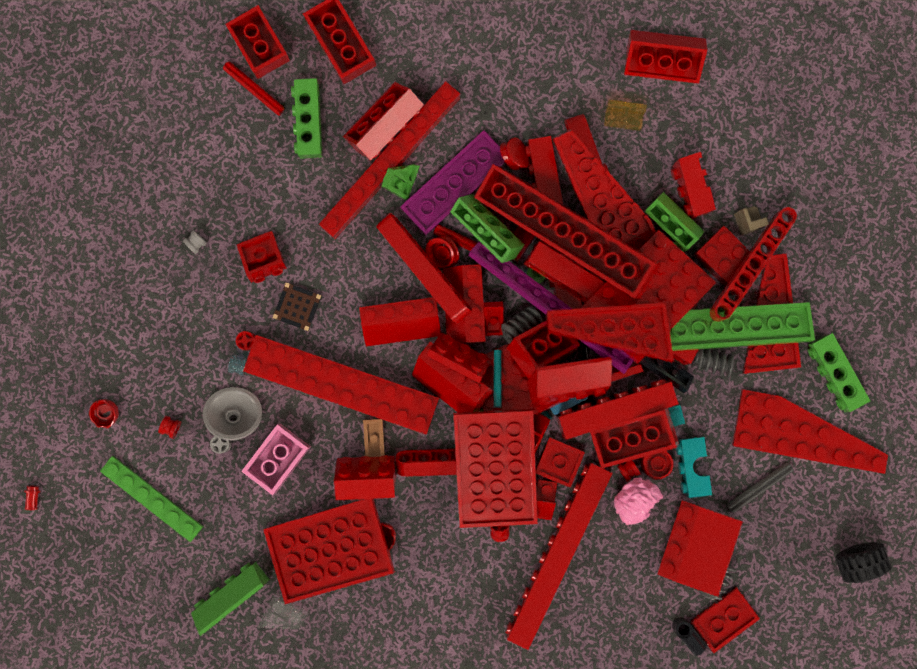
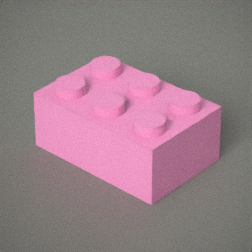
(276, 459)

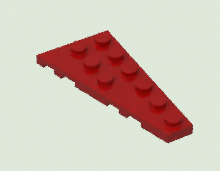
(773, 290)
(629, 328)

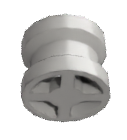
(194, 242)
(217, 444)

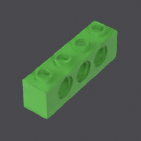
(301, 89)
(487, 228)
(857, 396)

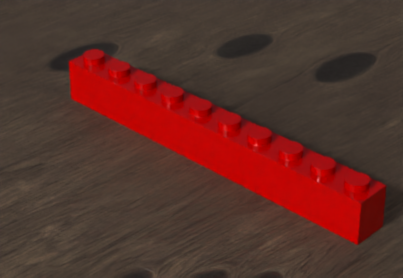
(392, 156)
(546, 180)
(577, 281)
(558, 556)

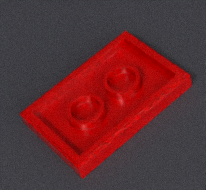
(724, 620)

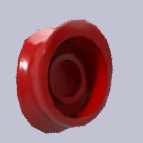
(514, 154)
(443, 250)
(658, 465)

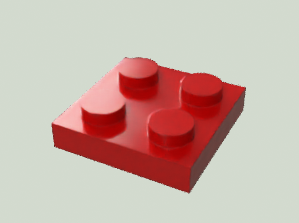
(559, 462)

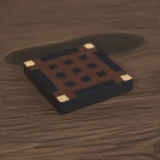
(297, 306)

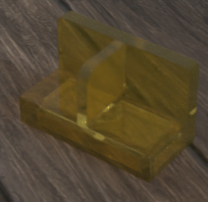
(624, 115)

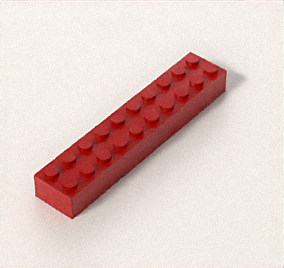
(567, 231)
(341, 384)

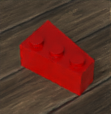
(693, 186)

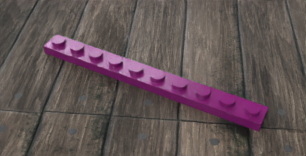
(539, 298)

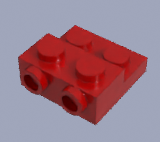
(261, 257)

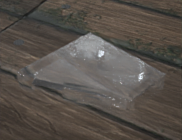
(283, 615)

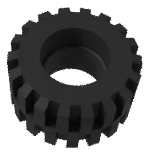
(863, 562)

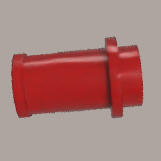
(31, 497)

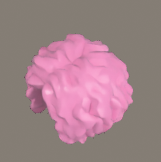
(636, 500)

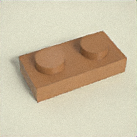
(374, 437)

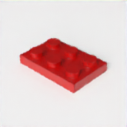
(459, 357)

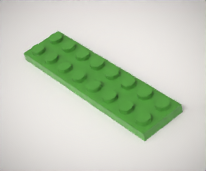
(744, 327)

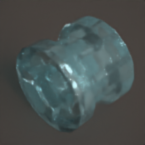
(237, 365)

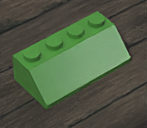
(229, 597)

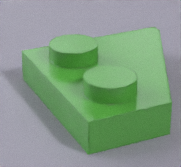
(400, 180)

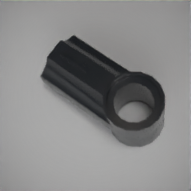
(689, 636)

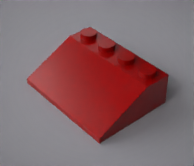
(700, 548)

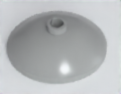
(229, 404)

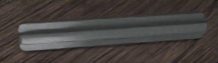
(760, 487)

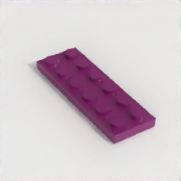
(456, 179)

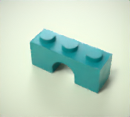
(689, 451)

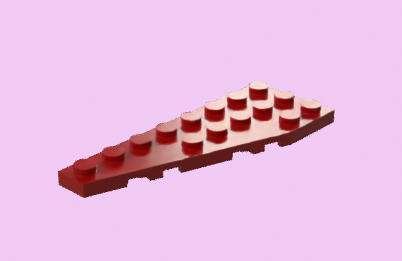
(601, 195)
(785, 429)

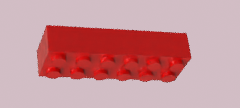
(616, 410)

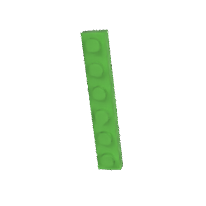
(151, 498)

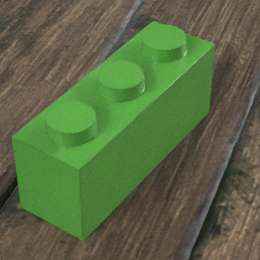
(674, 221)

